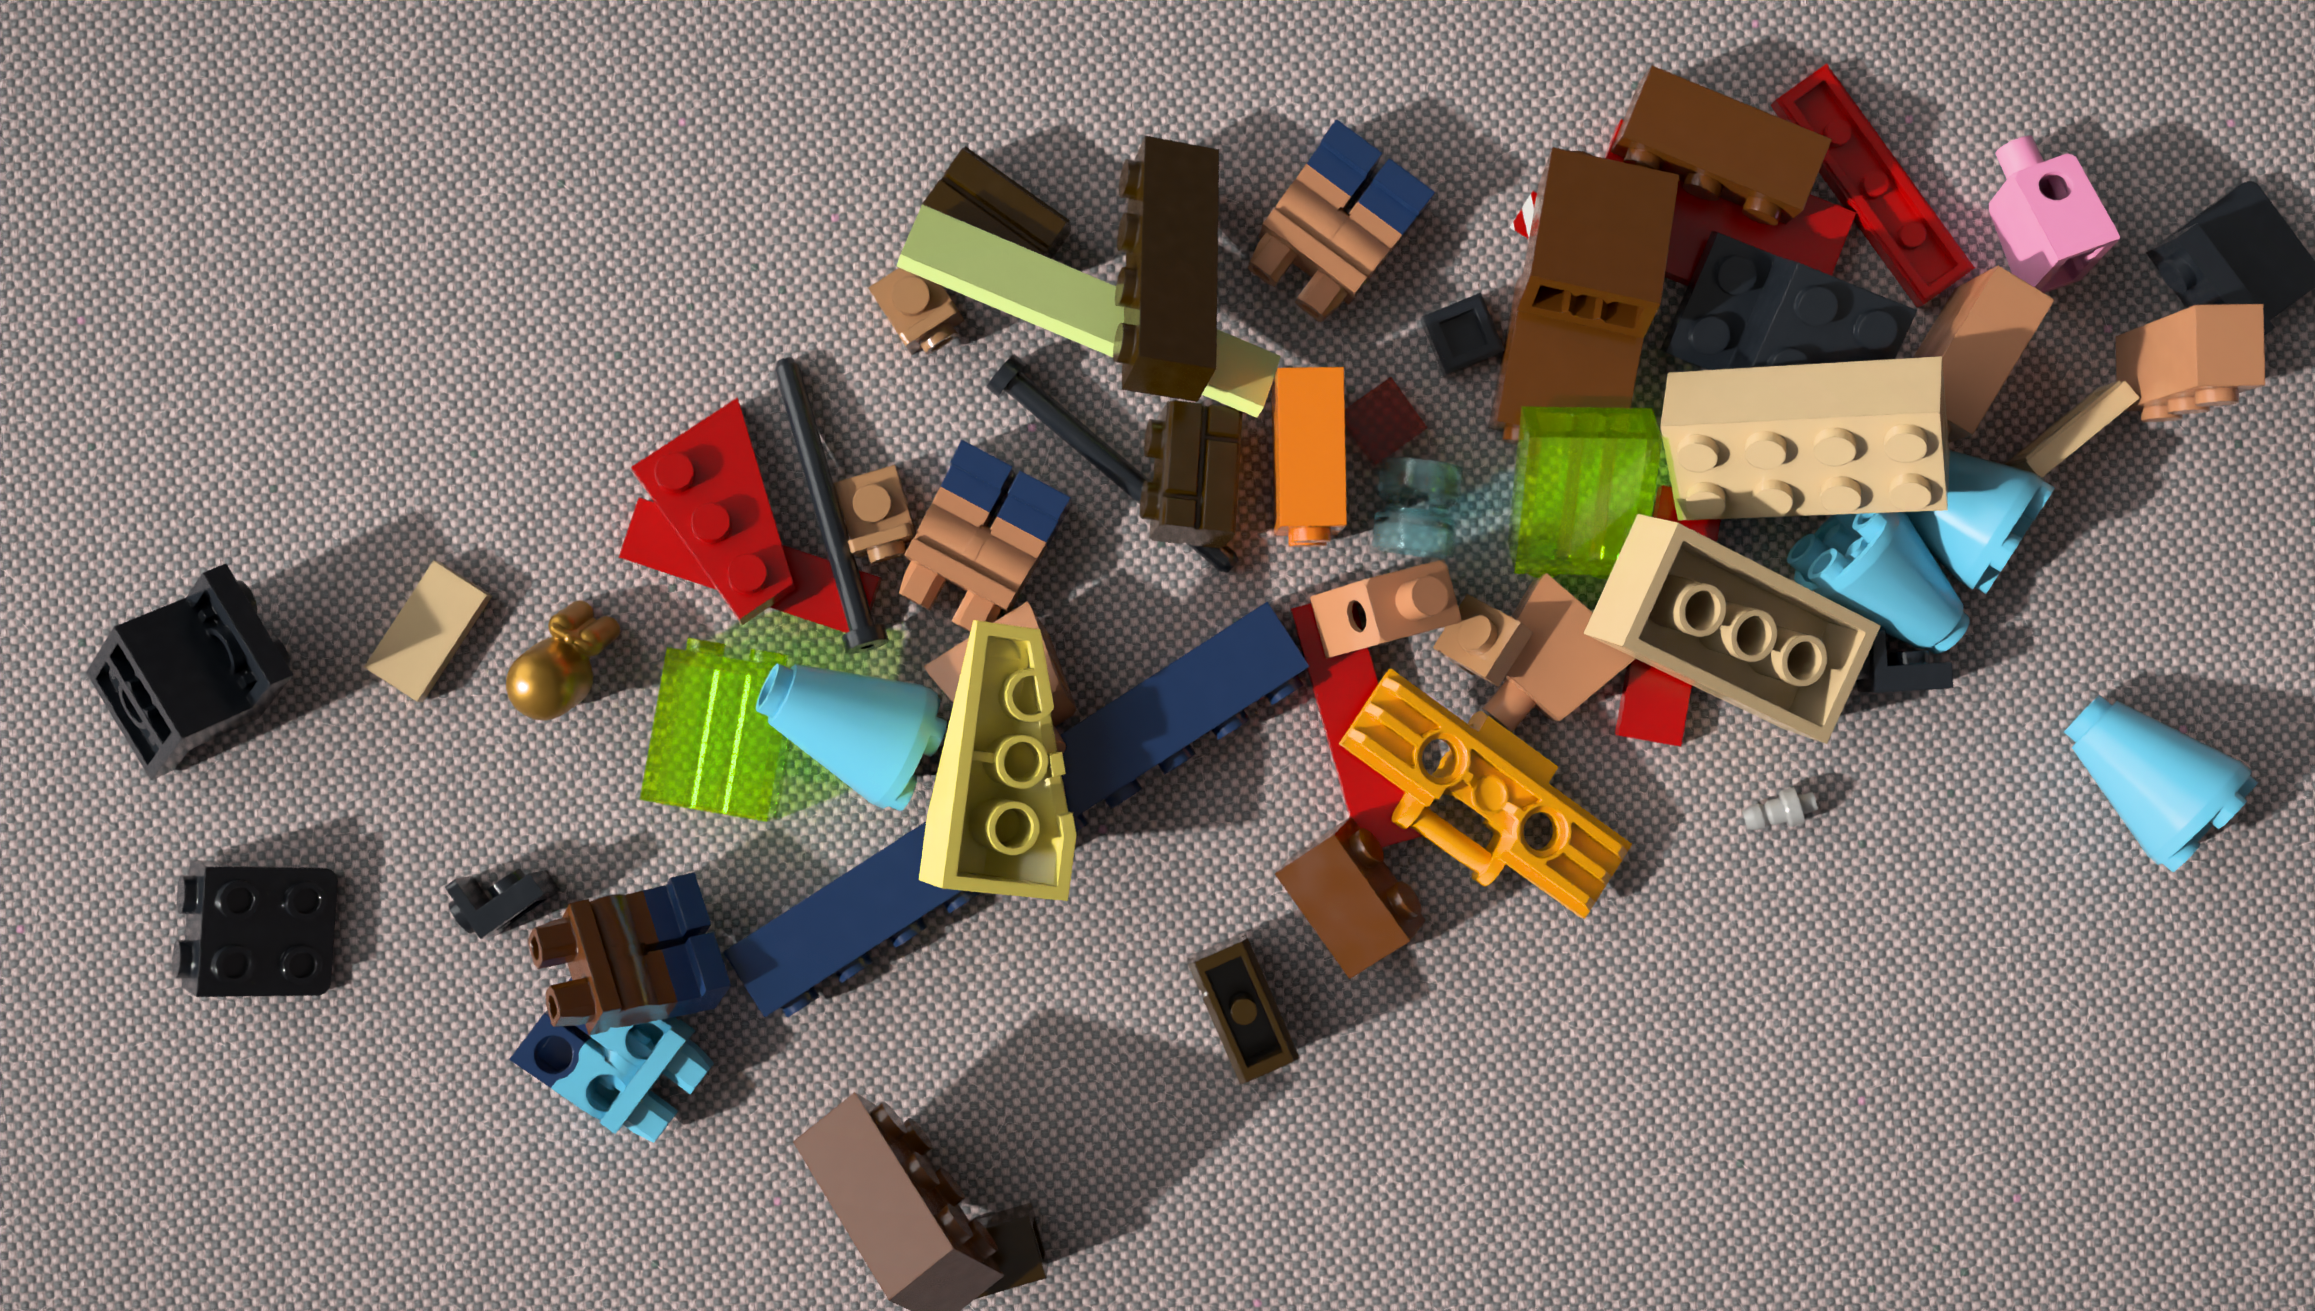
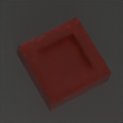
(1383, 421)

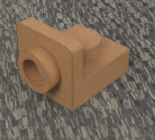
(917, 310)
(876, 514)

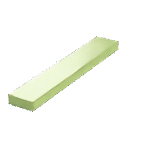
(1061, 299)

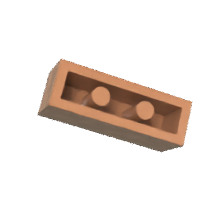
(2193, 360)

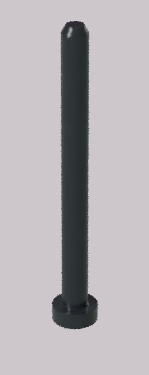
(1086, 443)
(863, 632)

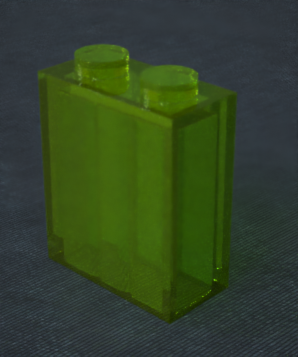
(1580, 487)
(709, 740)

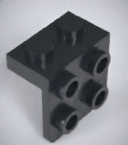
(2237, 255)
(255, 930)

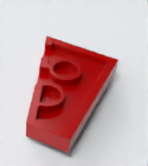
(720, 510)

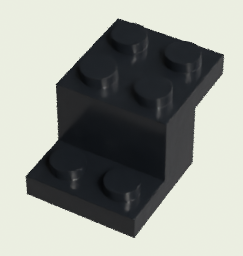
(1776, 312)
(190, 671)

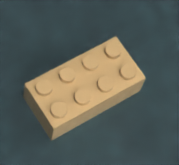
(1807, 439)
(1732, 627)

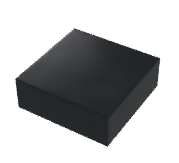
(1462, 334)

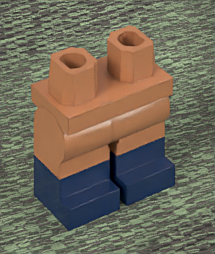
(1324, 240)
(962, 549)

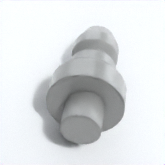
(1786, 808)

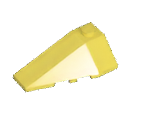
(999, 789)

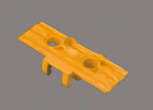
(1495, 778)

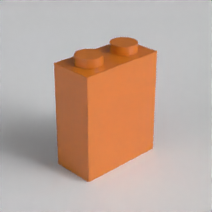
(1309, 454)

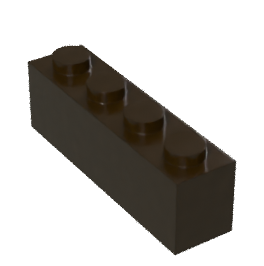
(1169, 269)

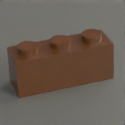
(1721, 147)

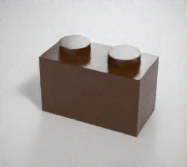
(1352, 897)

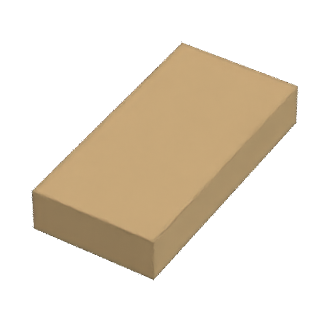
(2074, 428)
(428, 631)

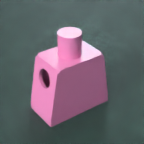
(2048, 217)

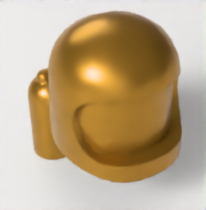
(557, 670)

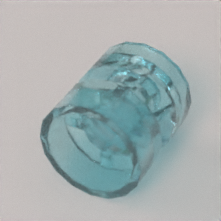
(1415, 530)

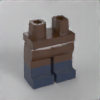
(632, 958)

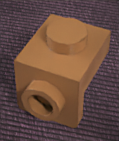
(1484, 640)

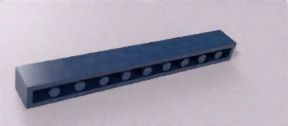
(1100, 761)

